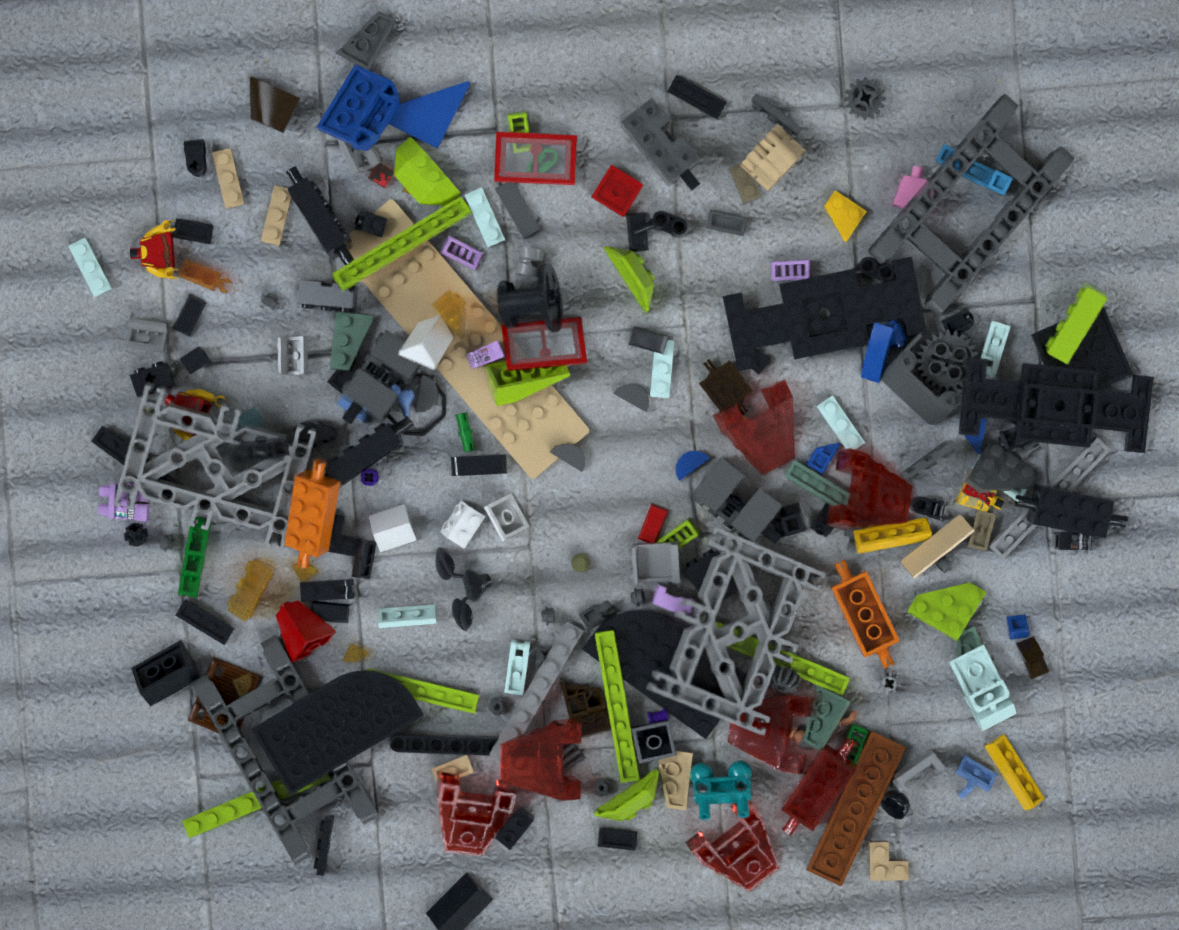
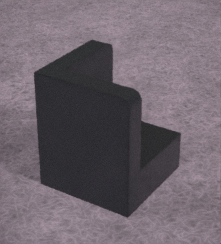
(195, 360)

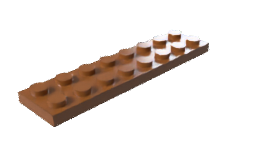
(856, 808)

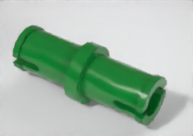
(465, 432)

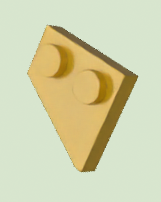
(844, 214)

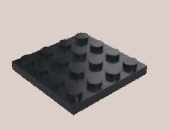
(1096, 352)

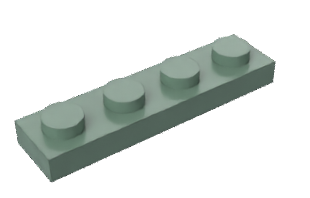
(816, 484)

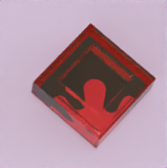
(381, 175)

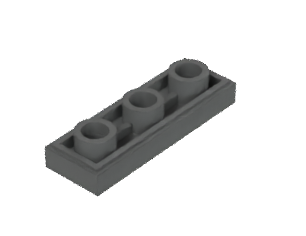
(775, 115)

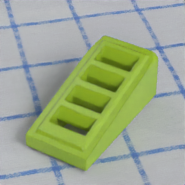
(515, 115)
(691, 525)

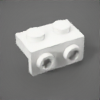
(462, 524)

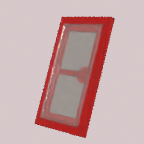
(535, 158)
(534, 346)

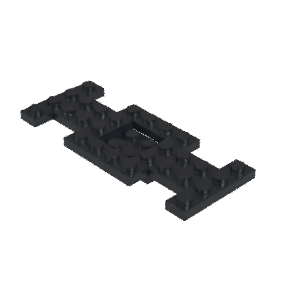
(848, 308)
(1034, 403)

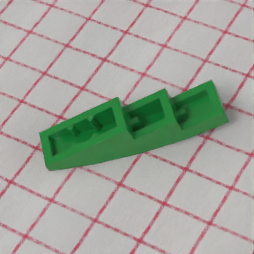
(194, 559)

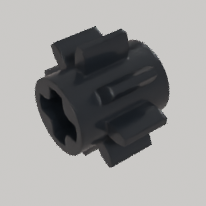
(136, 534)

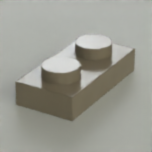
(744, 183)
(982, 527)

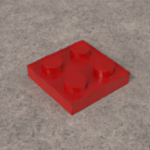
(617, 191)

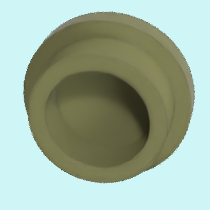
(580, 562)

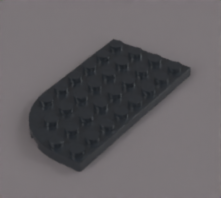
(647, 645)
(334, 725)

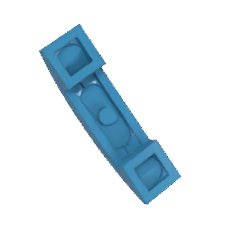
(979, 173)

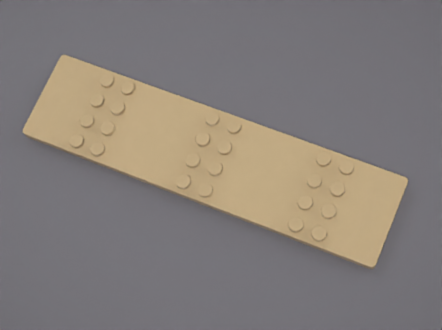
(407, 292)

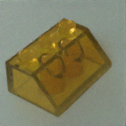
(452, 310)
(250, 589)

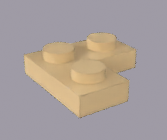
(456, 766)
(881, 867)

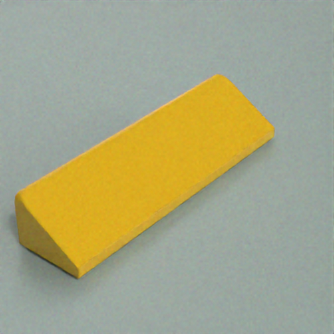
(892, 535)
(1014, 772)

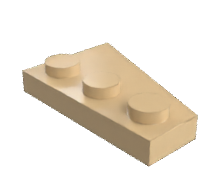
(676, 779)

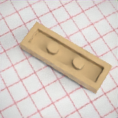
(228, 178)
(276, 216)

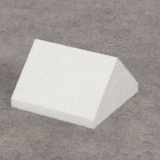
(506, 517)
(392, 528)

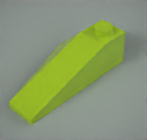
(515, 385)

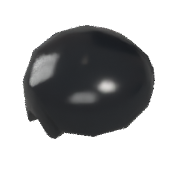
(895, 804)

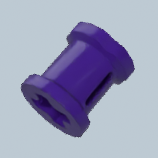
(364, 477)
(657, 716)

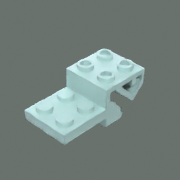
(983, 688)

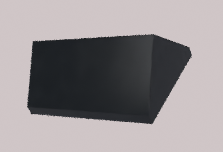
(459, 905)

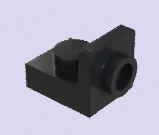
(959, 321)

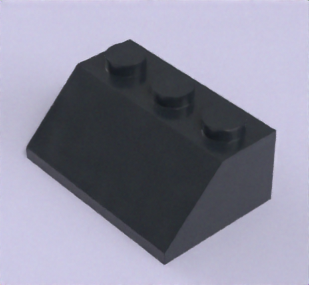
(165, 673)

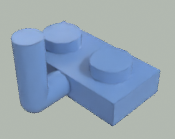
(975, 774)

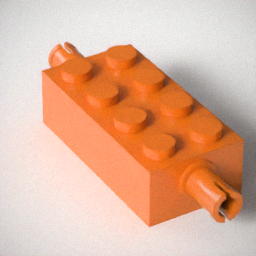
(312, 513)
(864, 613)

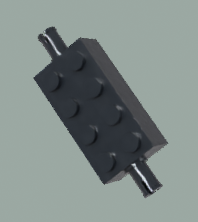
(318, 216)
(367, 452)
(1070, 511)

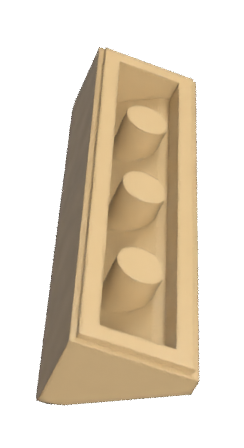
(937, 546)

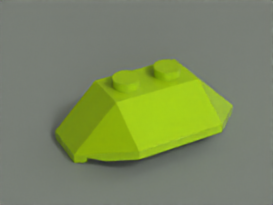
(422, 176)
(633, 273)
(631, 799)

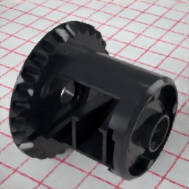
(543, 299)

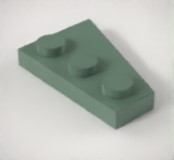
(348, 337)
(826, 714)

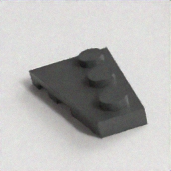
(368, 42)

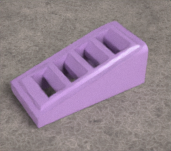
(478, 254)
(808, 270)

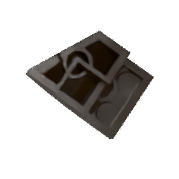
(271, 105)
(586, 707)

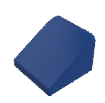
(1017, 627)

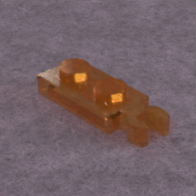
(202, 276)

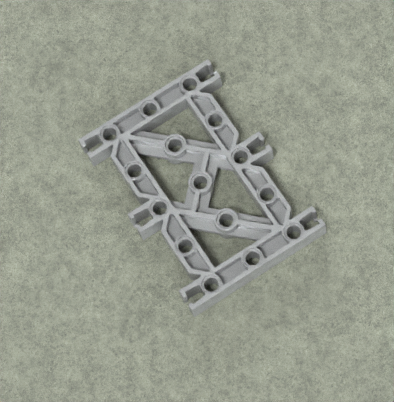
(204, 447)
(758, 622)

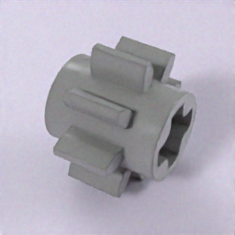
(883, 682)

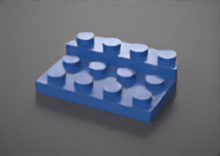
(361, 109)

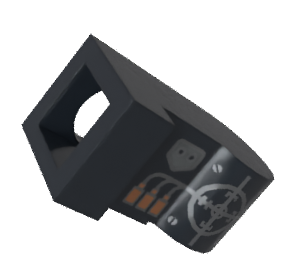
(1073, 541)

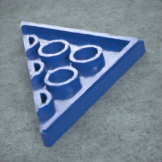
(430, 114)

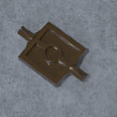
(725, 386)

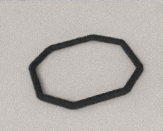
(434, 423)

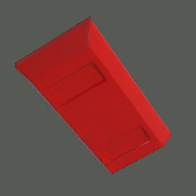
(653, 524)

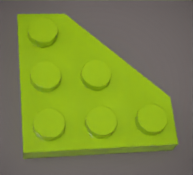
(948, 608)

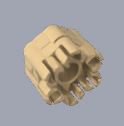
(772, 157)

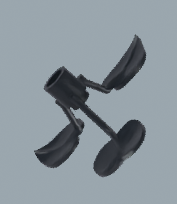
(474, 585)

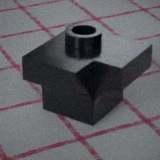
(791, 520)

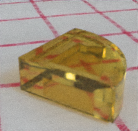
(305, 573)
(354, 653)
(243, 684)

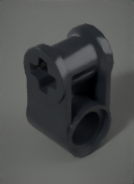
(195, 154)
(932, 507)

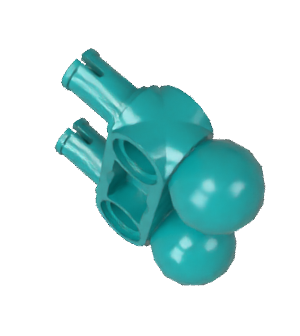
(722, 789)

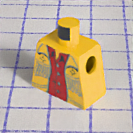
(981, 501)

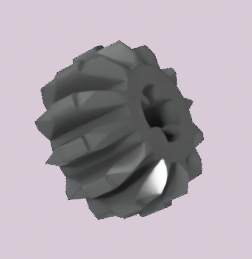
(784, 680)

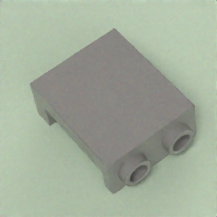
(655, 562)
(914, 767)

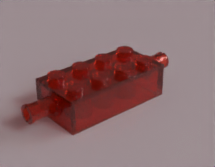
(819, 787)

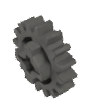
(861, 90)

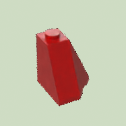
(302, 630)

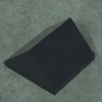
(653, 741)

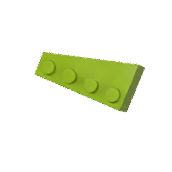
(1076, 322)

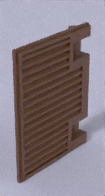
(226, 689)

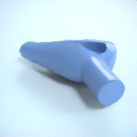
(404, 398)

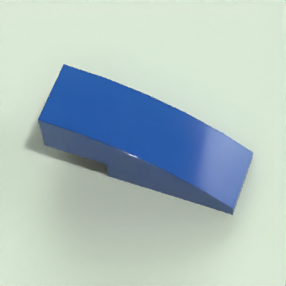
(877, 352)

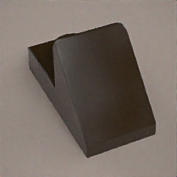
(1032, 657)

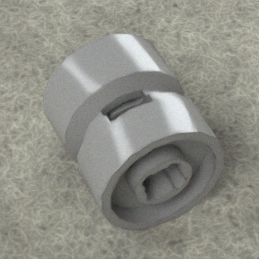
(529, 262)

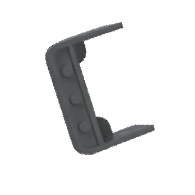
(914, 392)

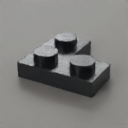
(342, 543)

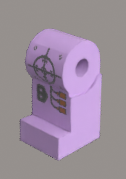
(485, 355)

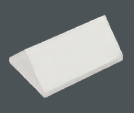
(427, 342)

